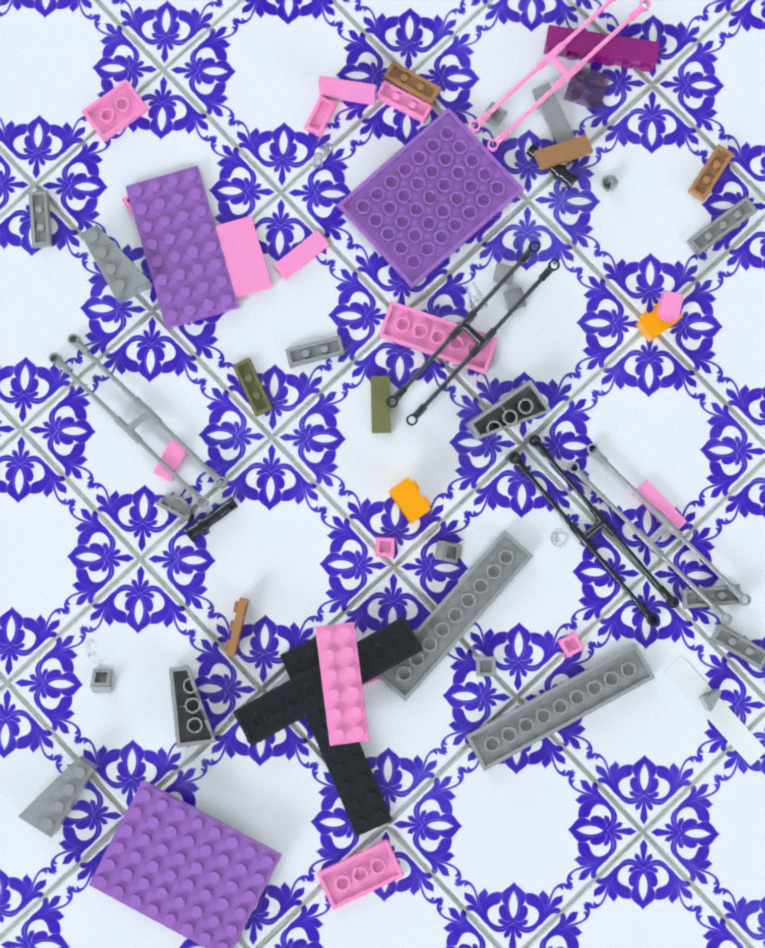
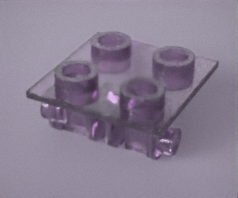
(587, 88)

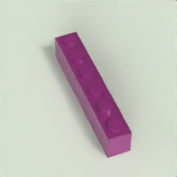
(618, 51)

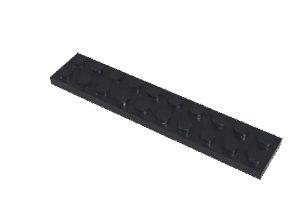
(305, 691)
(344, 761)

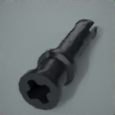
(559, 171)
(202, 524)

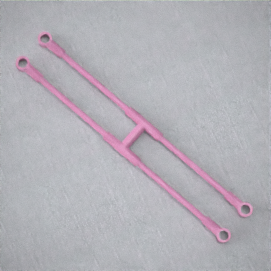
(567, 73)

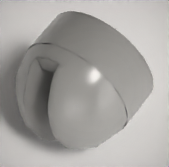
(609, 179)

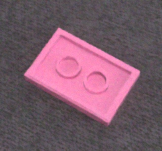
(347, 90)
(115, 110)

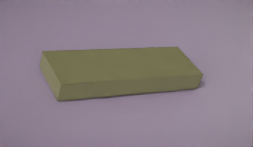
(252, 387)
(379, 409)

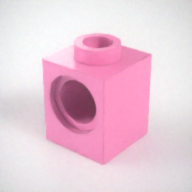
(670, 306)

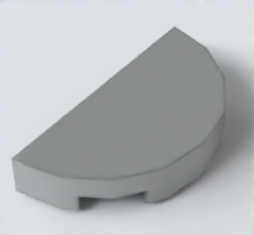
(176, 505)

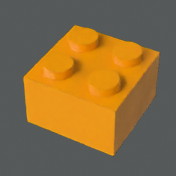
(410, 500)

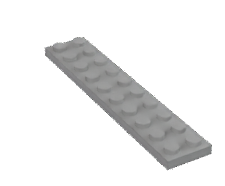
(459, 612)
(559, 706)

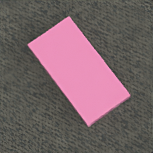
(243, 256)
(360, 874)

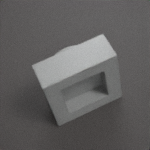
(497, 116)
(512, 297)
(485, 666)

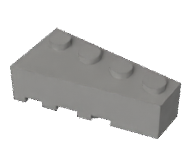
(118, 270)
(512, 409)

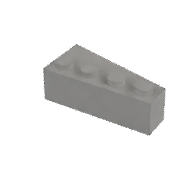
(190, 716)
(57, 800)

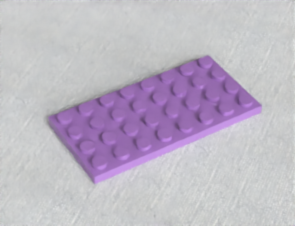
(182, 247)

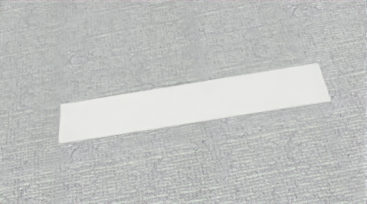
(721, 716)

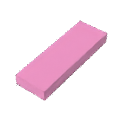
(404, 102)
(301, 255)
(660, 503)

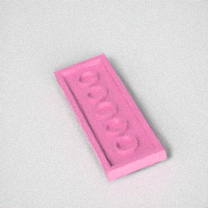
(428, 332)
(342, 683)

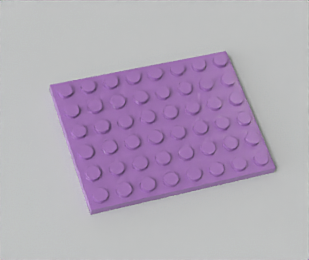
(430, 198)
(185, 868)

